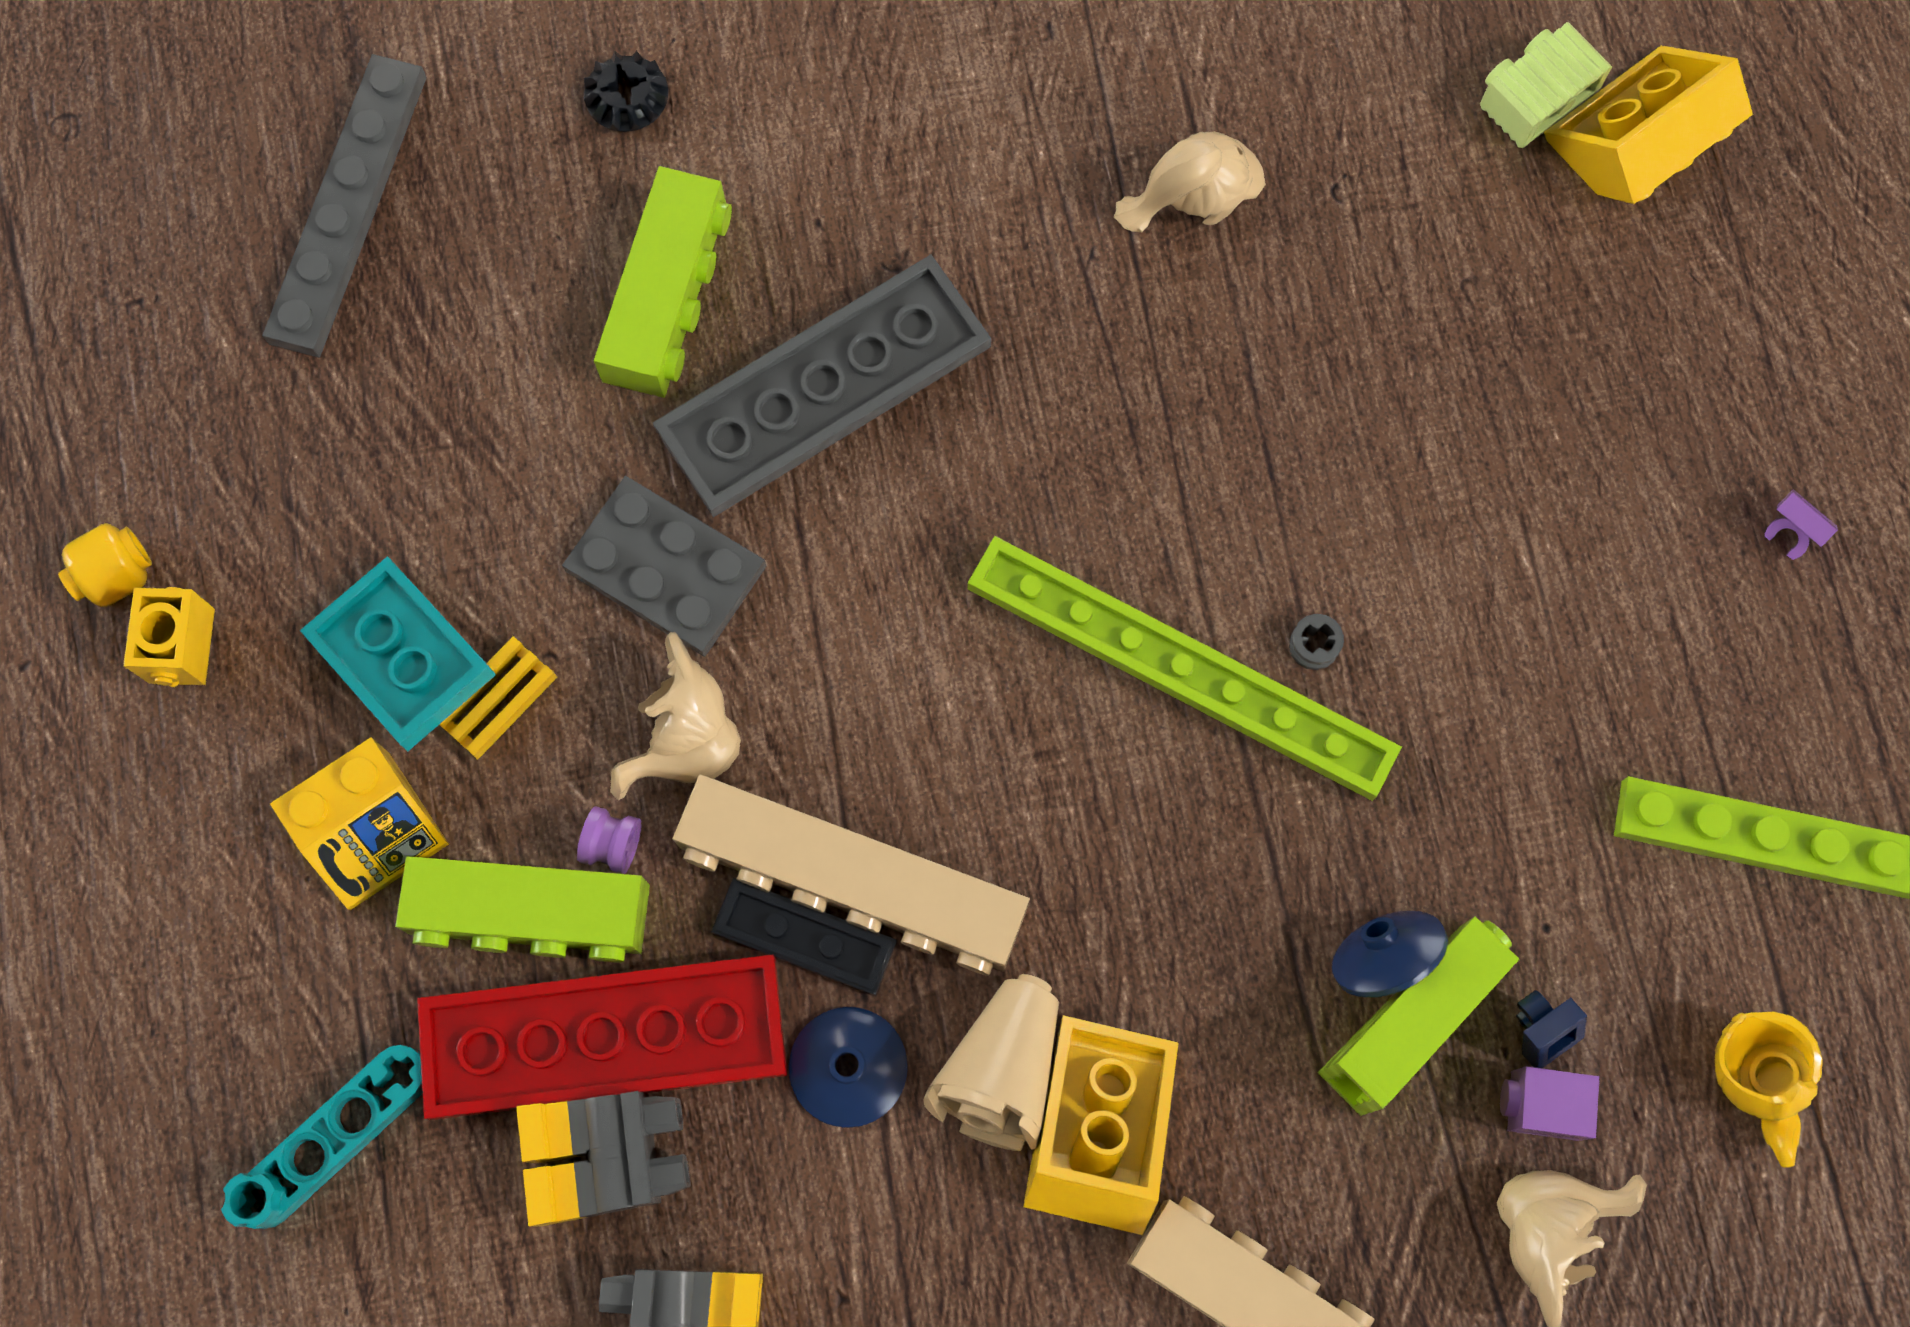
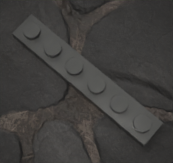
(345, 206)

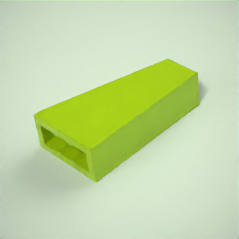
(1419, 1019)

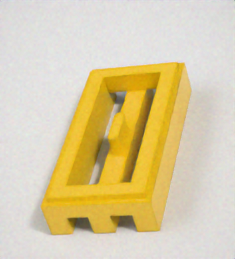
(515, 708)

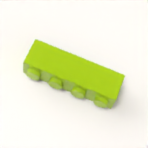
(662, 282)
(522, 906)

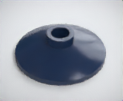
(1389, 954)
(856, 1098)

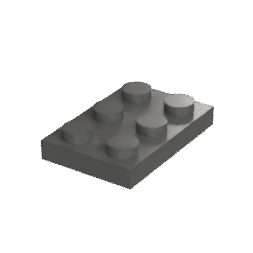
(664, 565)

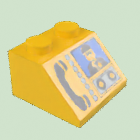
(359, 822)

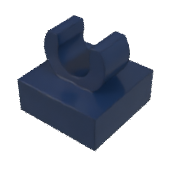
(1549, 1030)

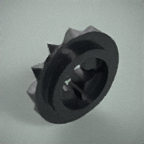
(647, 97)

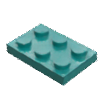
(397, 653)

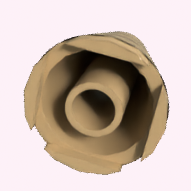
(1001, 1068)

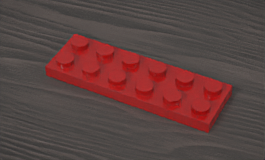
(601, 1036)

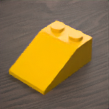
(1103, 1126)

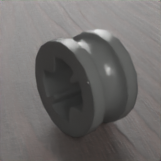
(1312, 625)

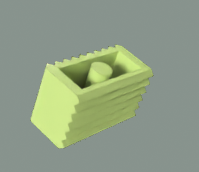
(1544, 84)

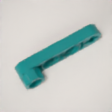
(327, 1130)

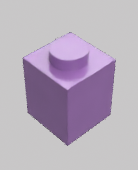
(1551, 1103)

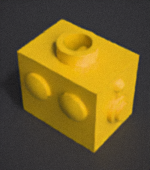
(169, 636)

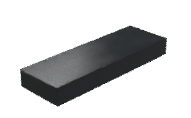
(804, 937)

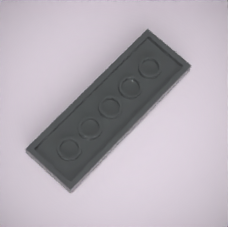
(822, 385)

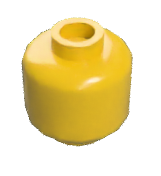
(104, 565)

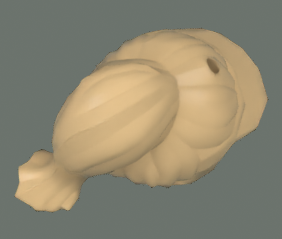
(1196, 176)
(691, 731)
(1550, 1228)

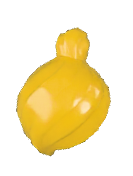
(1771, 1072)

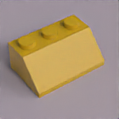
(1652, 121)

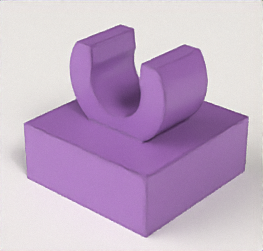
(1804, 520)

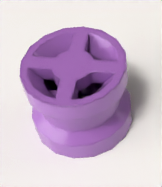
(609, 840)

